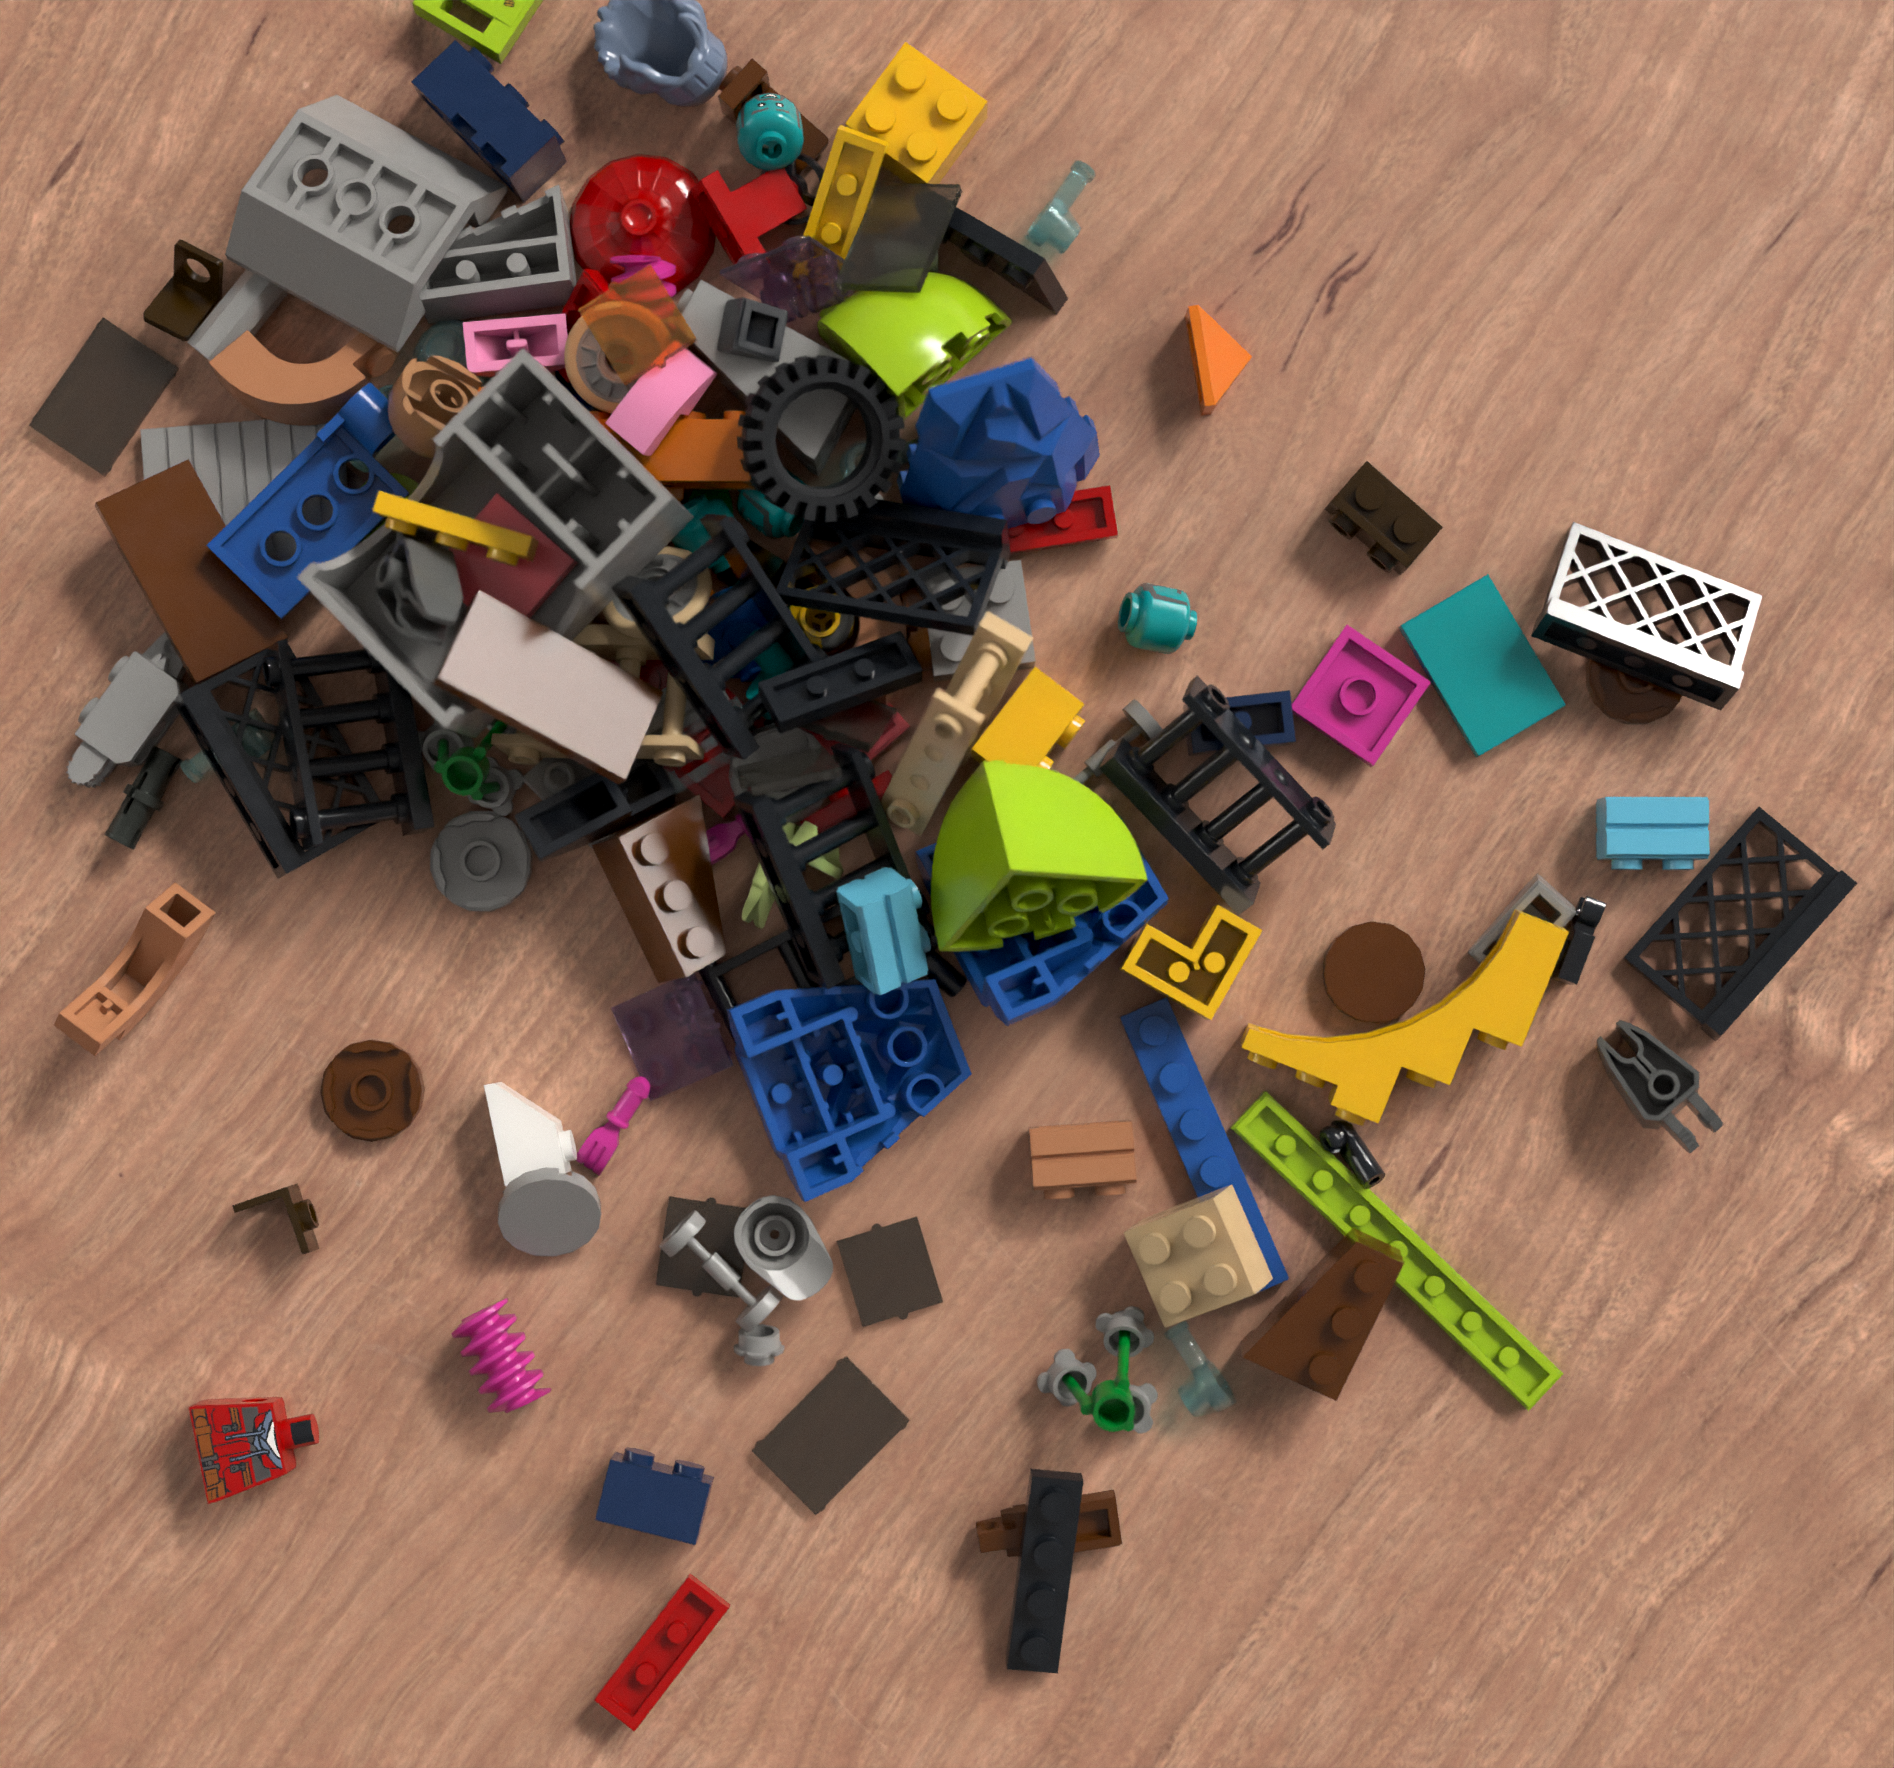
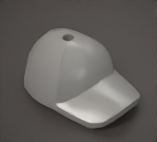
(792, 1262)

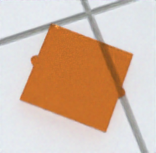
(637, 325)

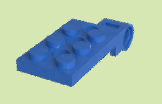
(351, 435)

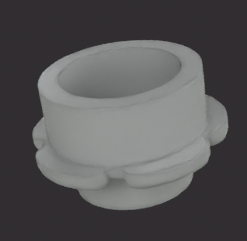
(759, 1345)

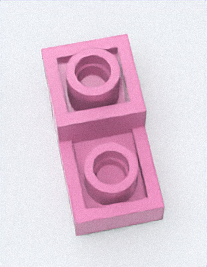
(659, 399)

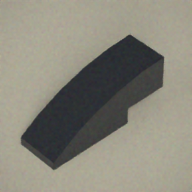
(595, 809)

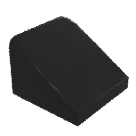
(752, 329)

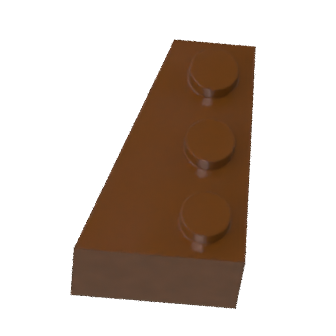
(667, 888)
(1328, 1316)

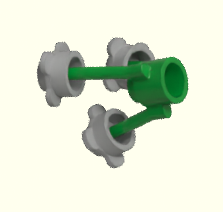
(468, 769)
(1114, 1402)

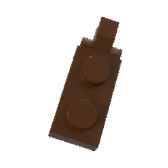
(1096, 1527)

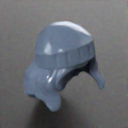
(661, 49)

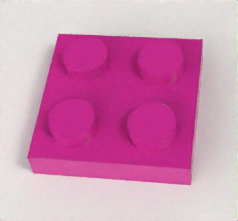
(1359, 695)

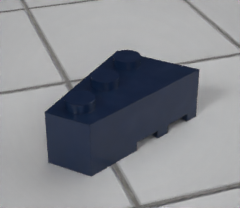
(491, 119)

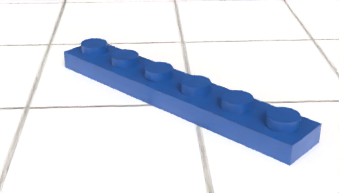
(1192, 1116)

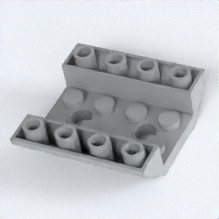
(334, 237)

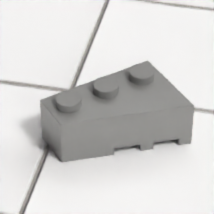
(506, 264)

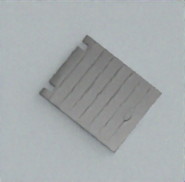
(237, 464)

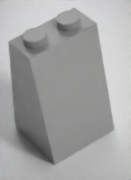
(812, 421)

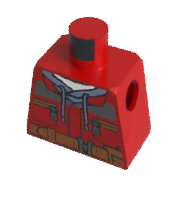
(247, 1442)

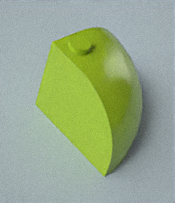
(914, 337)
(1026, 857)

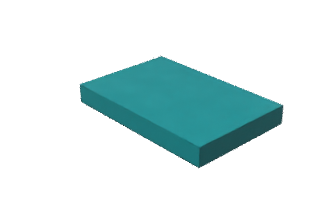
(1482, 666)

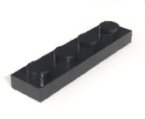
(1044, 1570)

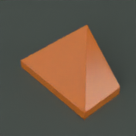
(1214, 356)

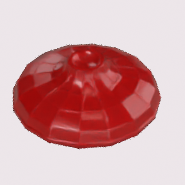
(641, 209)

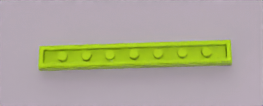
(1424, 1276)

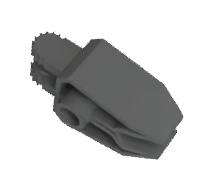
(419, 588)
(1656, 1084)

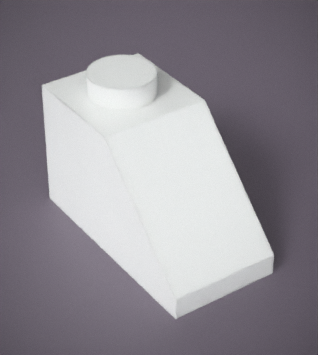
(526, 1134)

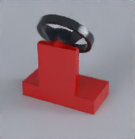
(754, 207)

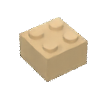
(1198, 1256)

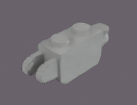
(129, 714)

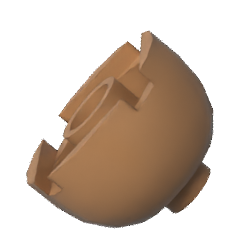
(427, 399)

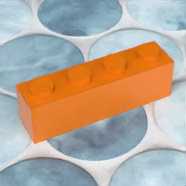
(695, 453)

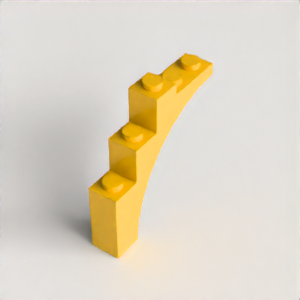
(1363, 1067)

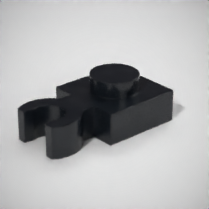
(1579, 941)

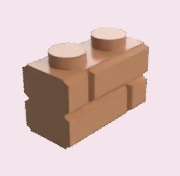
(1082, 1157)

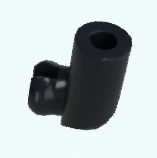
(946, 976)
(1344, 1139)

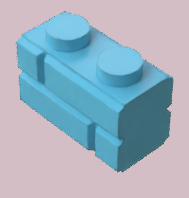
(1652, 830)
(884, 930)

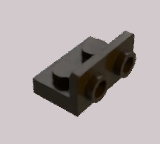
(1382, 519)

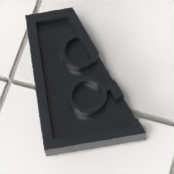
(1006, 258)

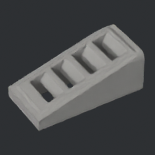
(1536, 887)

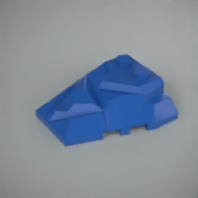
(999, 447)
(1038, 973)
(844, 1072)

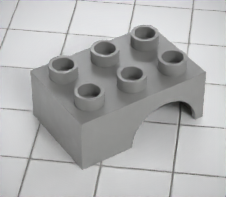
(555, 467)

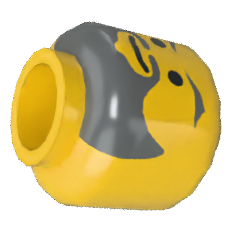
(829, 640)

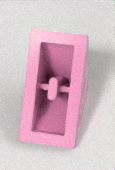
(495, 342)

